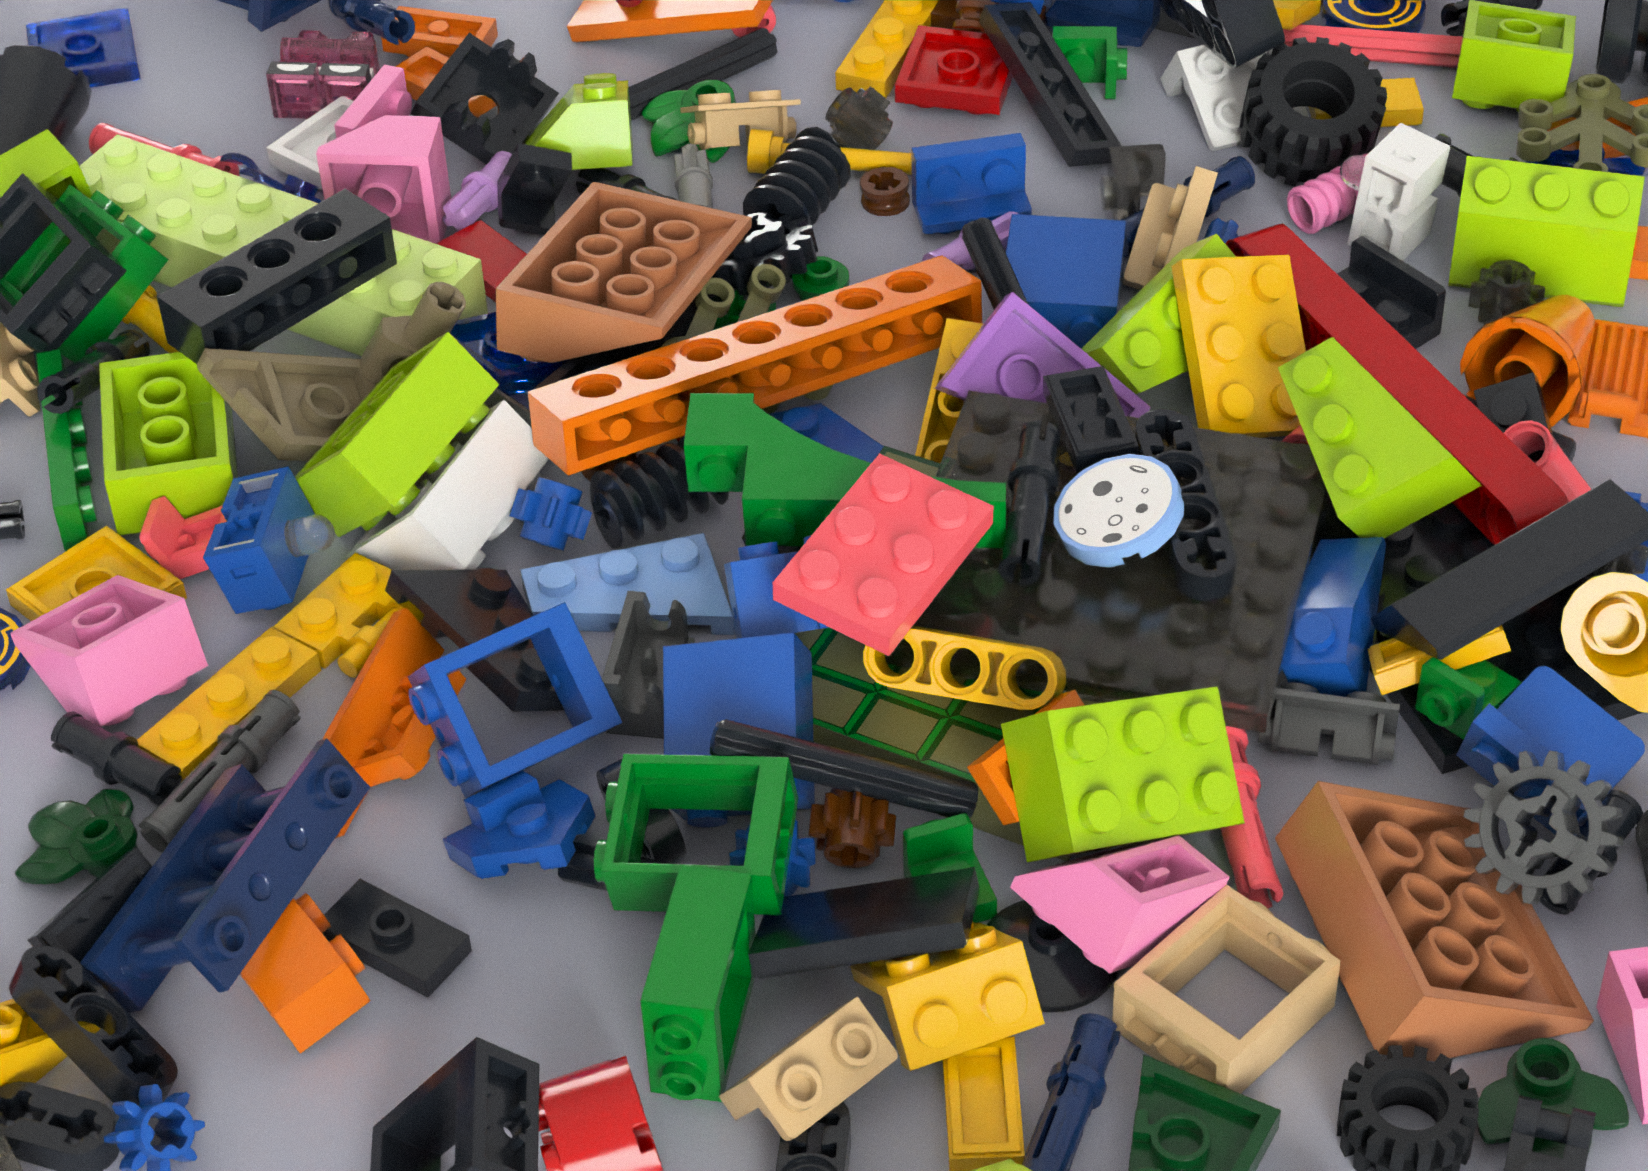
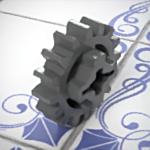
(1523, 853)

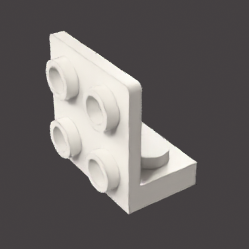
(1214, 90)

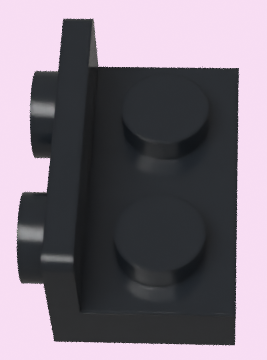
(1396, 291)

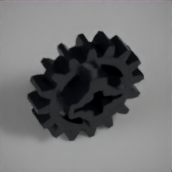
(771, 241)

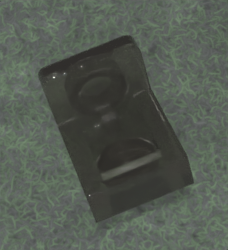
(1130, 176)

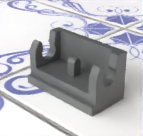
(636, 665)

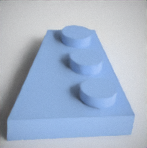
(664, 570)

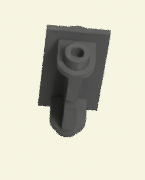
(1360, 723)

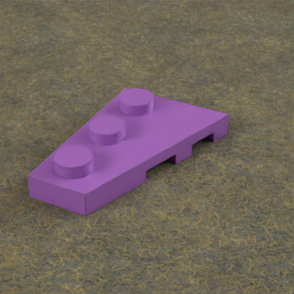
(1016, 352)

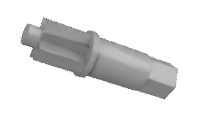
(693, 176)

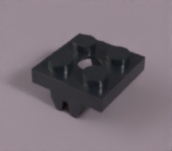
(492, 73)

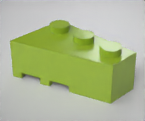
(1367, 446)

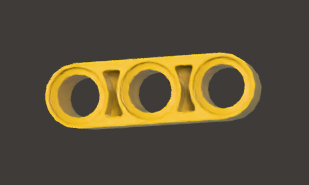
(998, 667)

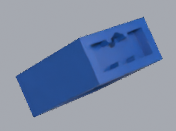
(569, 671)

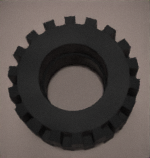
(1317, 78)

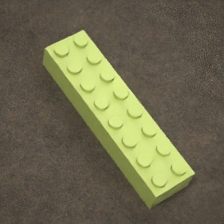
(212, 213)

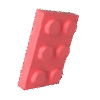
(883, 554)

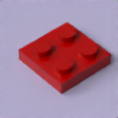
(953, 72)

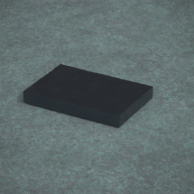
(866, 923)

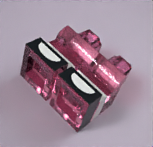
(320, 71)

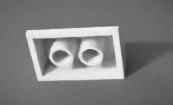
(462, 500)

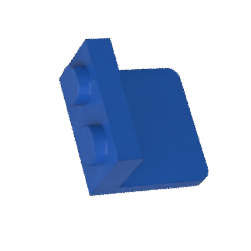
(1551, 716)

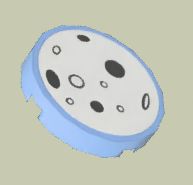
(1118, 510)

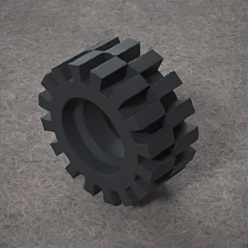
(1410, 1083)

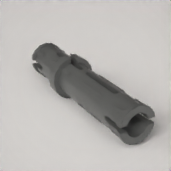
(236, 745)

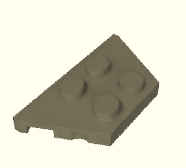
(287, 397)

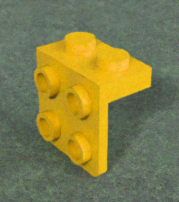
(955, 996)

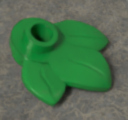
(671, 125)

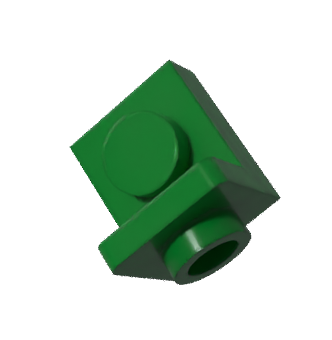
(1093, 54)
(1458, 696)
(944, 847)

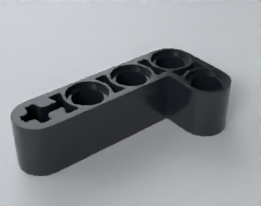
(1229, 28)

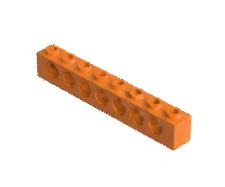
(770, 355)

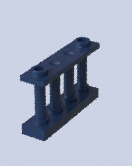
(225, 877)

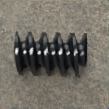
(801, 178)
(645, 491)

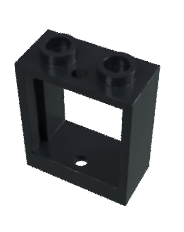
(70, 283)
(468, 1108)

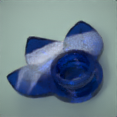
(291, 185)

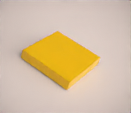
(85, 567)

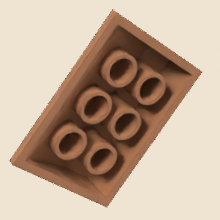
(611, 274)
(1419, 931)

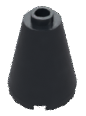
(38, 95)

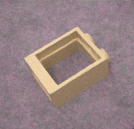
(1183, 1037)

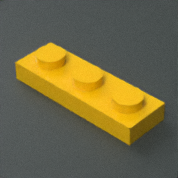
(883, 46)
(228, 697)

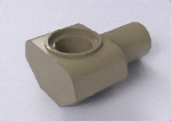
(404, 335)

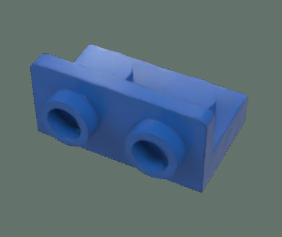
(968, 181)

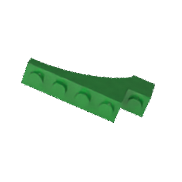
(783, 475)

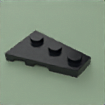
(472, 607)

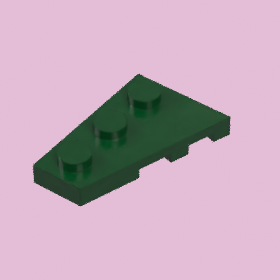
(1196, 1124)

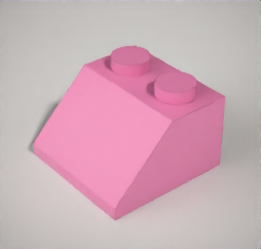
(395, 168)
(113, 649)

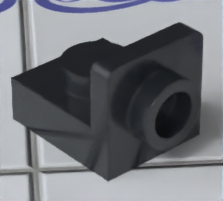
(531, 187)

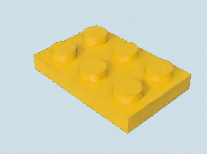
(1236, 332)

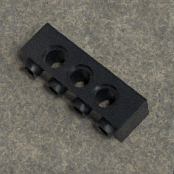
(279, 278)

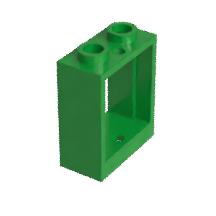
(133, 253)
(696, 783)
(699, 983)

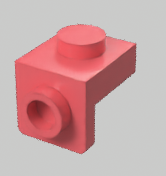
(176, 541)

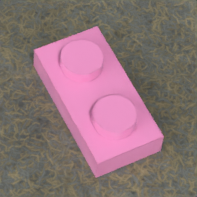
(382, 96)

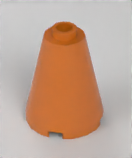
(1542, 339)

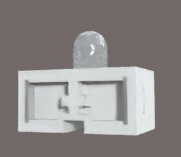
(1395, 189)

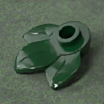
(79, 837)
(1565, 1090)

